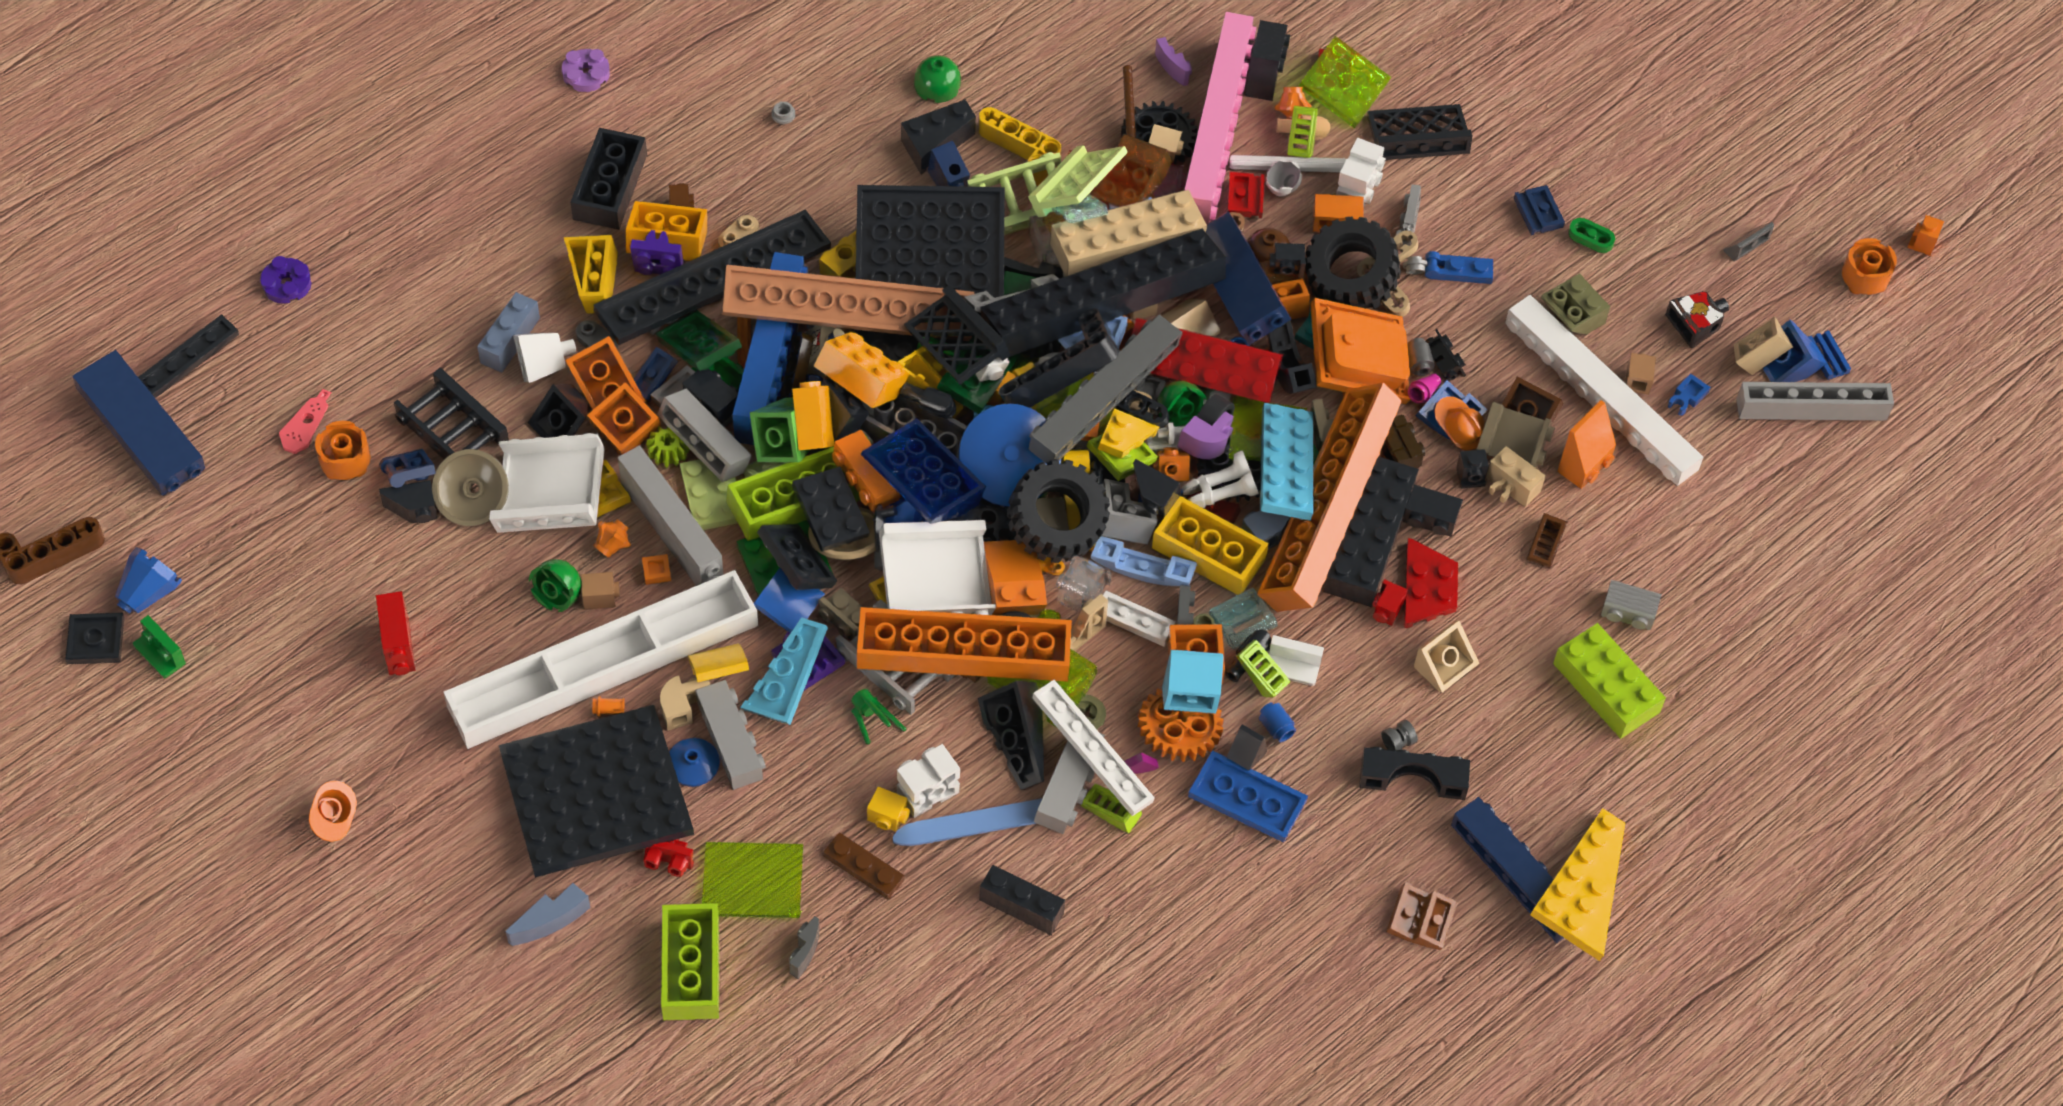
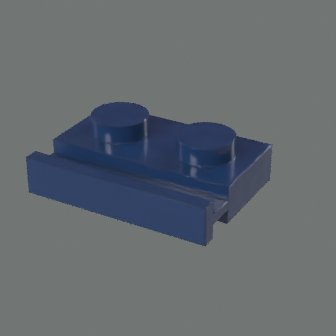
(1539, 210)

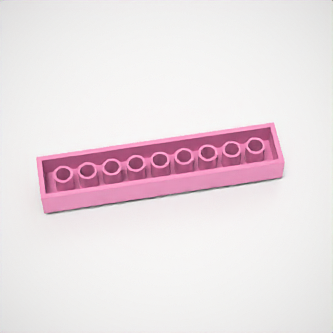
(1219, 116)

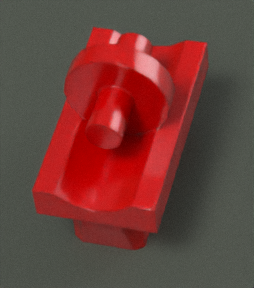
(672, 852)

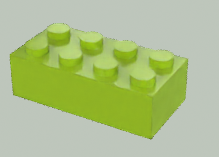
(1609, 680)
(690, 961)

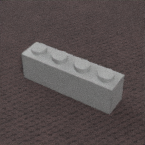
(704, 435)
(729, 734)
(1064, 791)

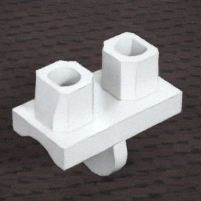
(1165, 437)

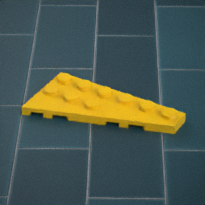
(1583, 891)

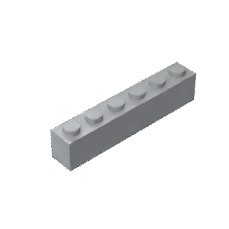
(1815, 401)

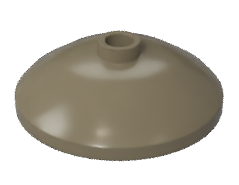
(454, 482)

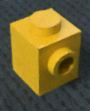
(887, 809)

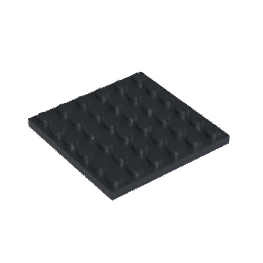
(595, 790)

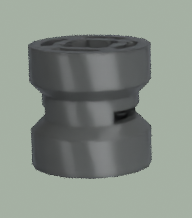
(1399, 736)

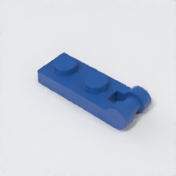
(1458, 268)

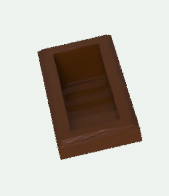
(1553, 523)

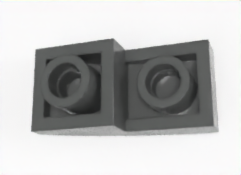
(807, 942)

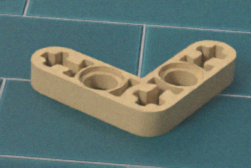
(1399, 295)

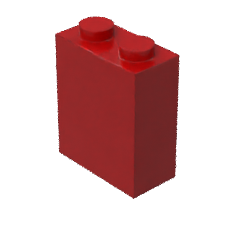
(395, 633)

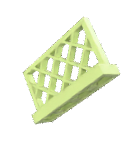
(1074, 178)

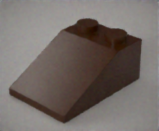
(1532, 400)

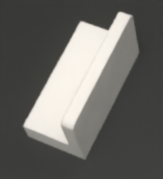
(1296, 659)

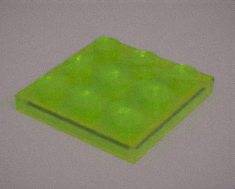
(1344, 82)

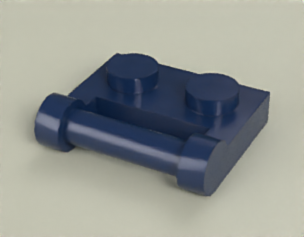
(415, 466)

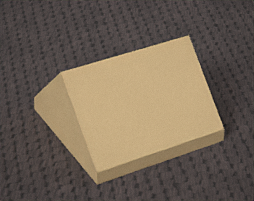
(1193, 316)
(1761, 346)
(1446, 657)

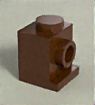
(680, 195)

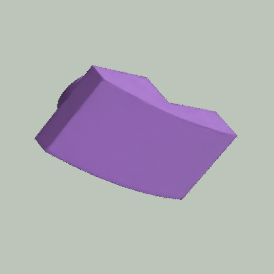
(1173, 63)

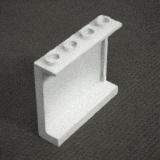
(550, 483)
(936, 567)

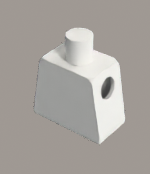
(542, 354)

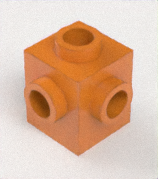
(1179, 460)

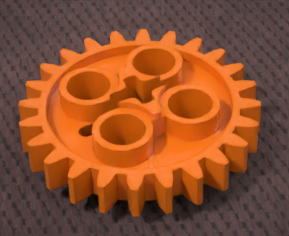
(1181, 725)

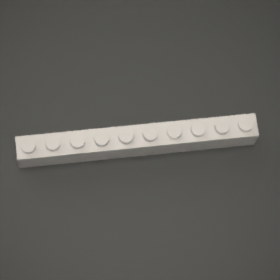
(1597, 382)

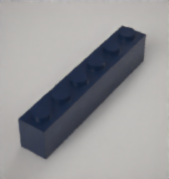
(1504, 855)

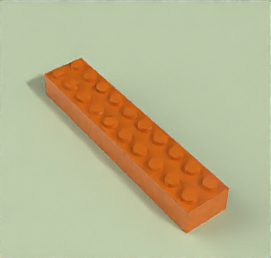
(1338, 484)

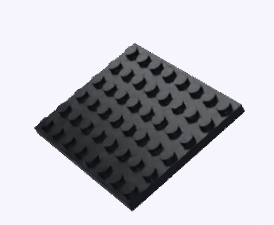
(929, 241)

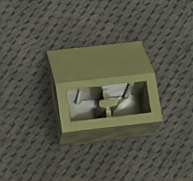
(1578, 305)

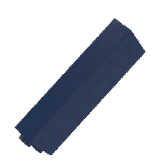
(1246, 289)
(139, 422)

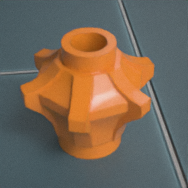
(1291, 97)
(611, 537)

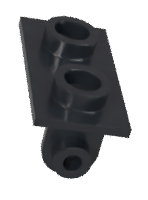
(1451, 363)

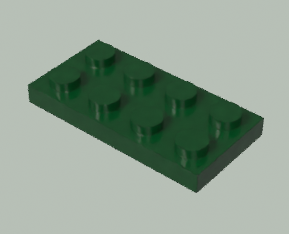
(698, 340)
(972, 392)

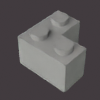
(1127, 518)

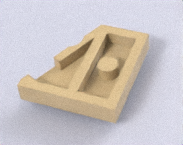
(1089, 622)

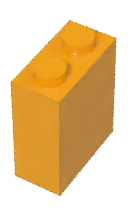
(813, 416)

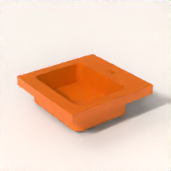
(1359, 348)

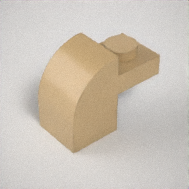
(676, 701)

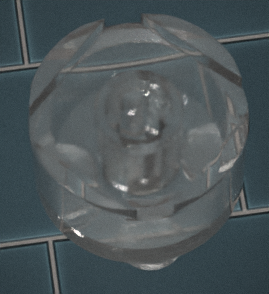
(1081, 582)

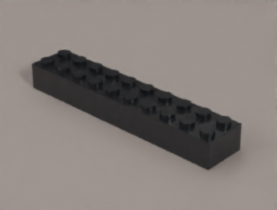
(1111, 287)

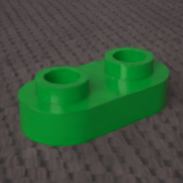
(1592, 235)

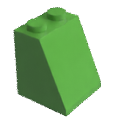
(776, 433)

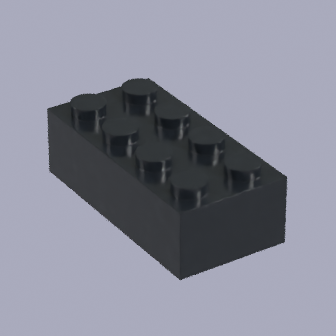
(609, 178)

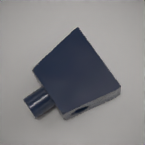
(947, 166)

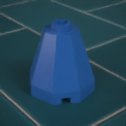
(144, 582)

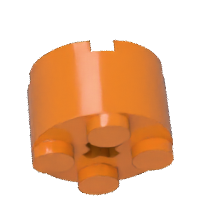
(1869, 266)
(343, 450)

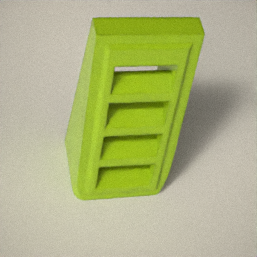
(1292, 151)
(1270, 684)
(1122, 819)

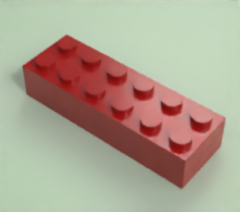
(1220, 365)

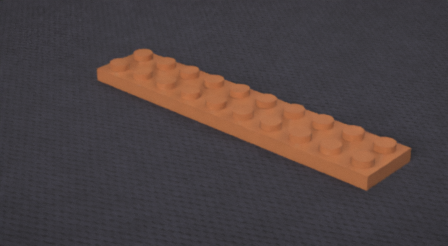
(829, 300)

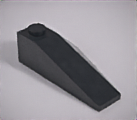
(1018, 729)

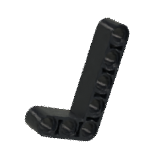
(1065, 367)

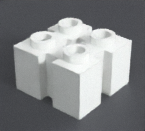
(1362, 170)
(928, 779)

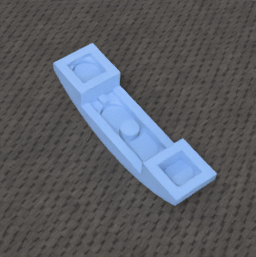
(1142, 566)

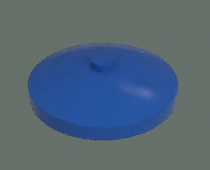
(998, 450)

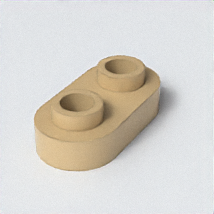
(738, 230)

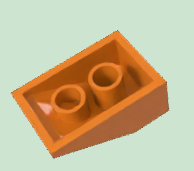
(601, 371)
(1588, 447)
(1014, 578)

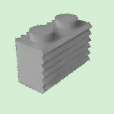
(1631, 605)

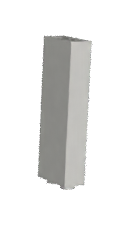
(669, 517)

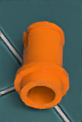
(608, 706)

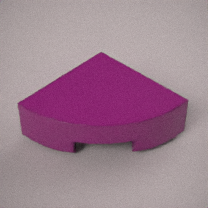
(1142, 763)

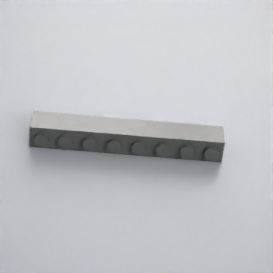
(1105, 390)

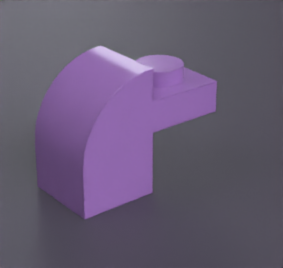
(1206, 440)

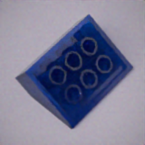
(925, 473)

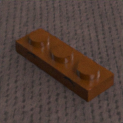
(863, 866)

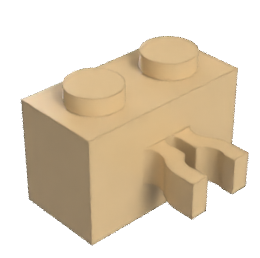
(1514, 477)

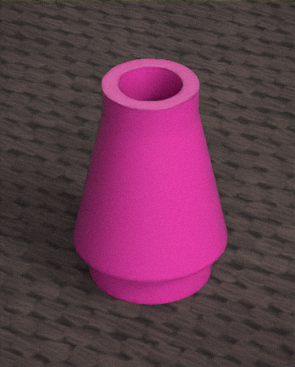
(1422, 389)

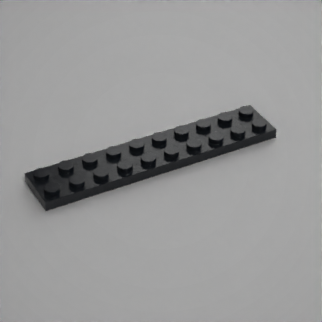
(703, 278)

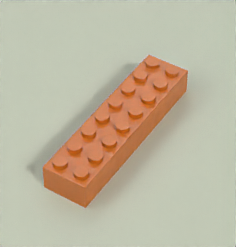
(964, 644)

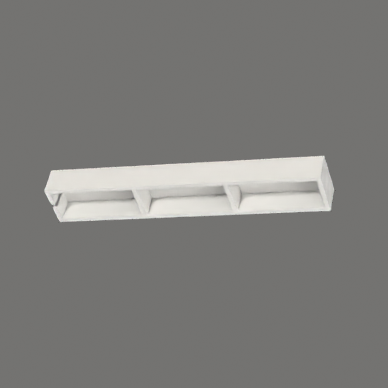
(600, 659)

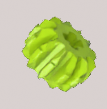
(666, 447)

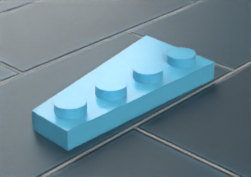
(787, 676)

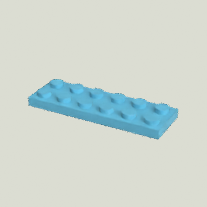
(1287, 461)

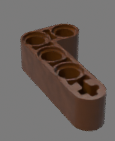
(81, 536)

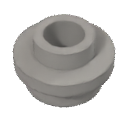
(783, 108)
(1415, 265)

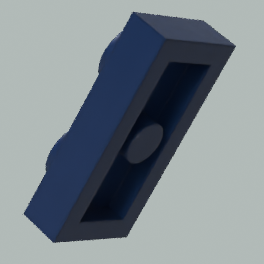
(654, 372)

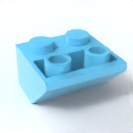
(1193, 681)

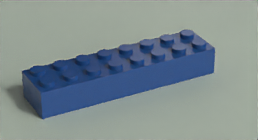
(765, 360)

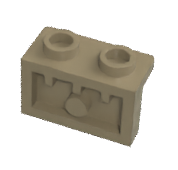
(841, 612)

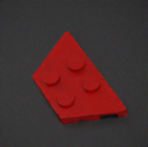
(1430, 584)

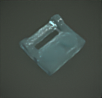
(1088, 208)
(1240, 610)

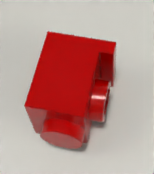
(1389, 602)

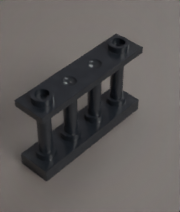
(459, 401)

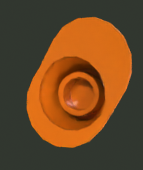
(1459, 422)
(332, 811)

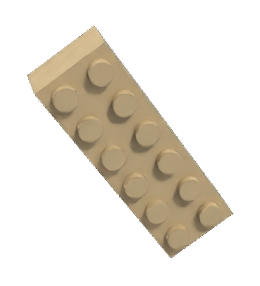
(1124, 231)

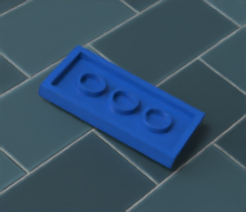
(1248, 796)

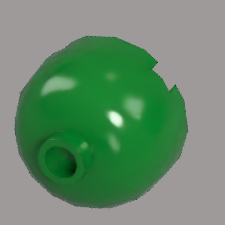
(937, 79)
(1182, 402)
(555, 584)

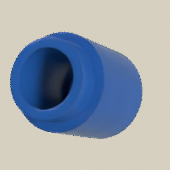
(1277, 722)

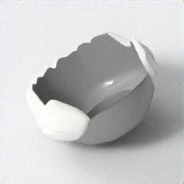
(1283, 177)

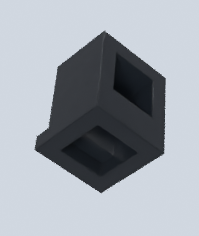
(1288, 259)
(1472, 468)

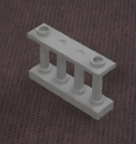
(902, 698)

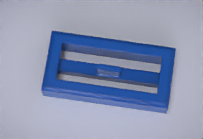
(1832, 354)

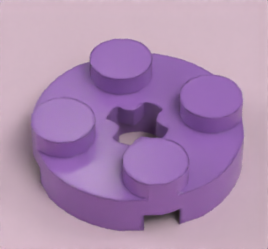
(585, 58)

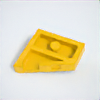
(1125, 433)

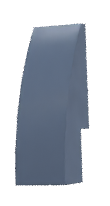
(548, 916)

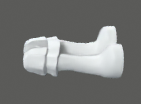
(1238, 469)

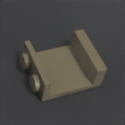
(1518, 432)

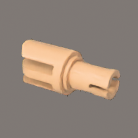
(1322, 127)

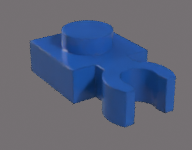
(1689, 392)

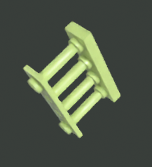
(1017, 219)

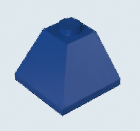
(1797, 362)

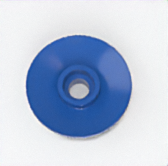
(696, 771)

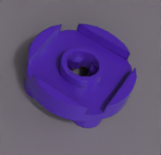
(285, 268)

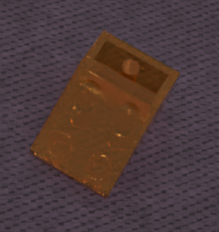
(1135, 174)

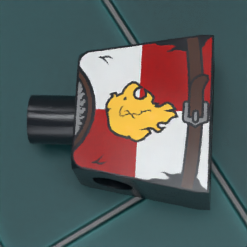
(1696, 316)

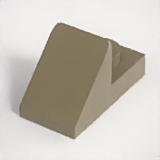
(1321, 422)

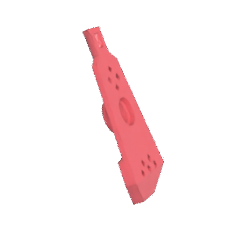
(297, 434)

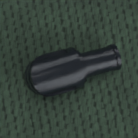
(930, 400)
(1236, 669)

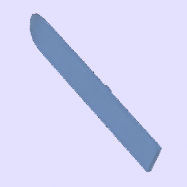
(967, 824)

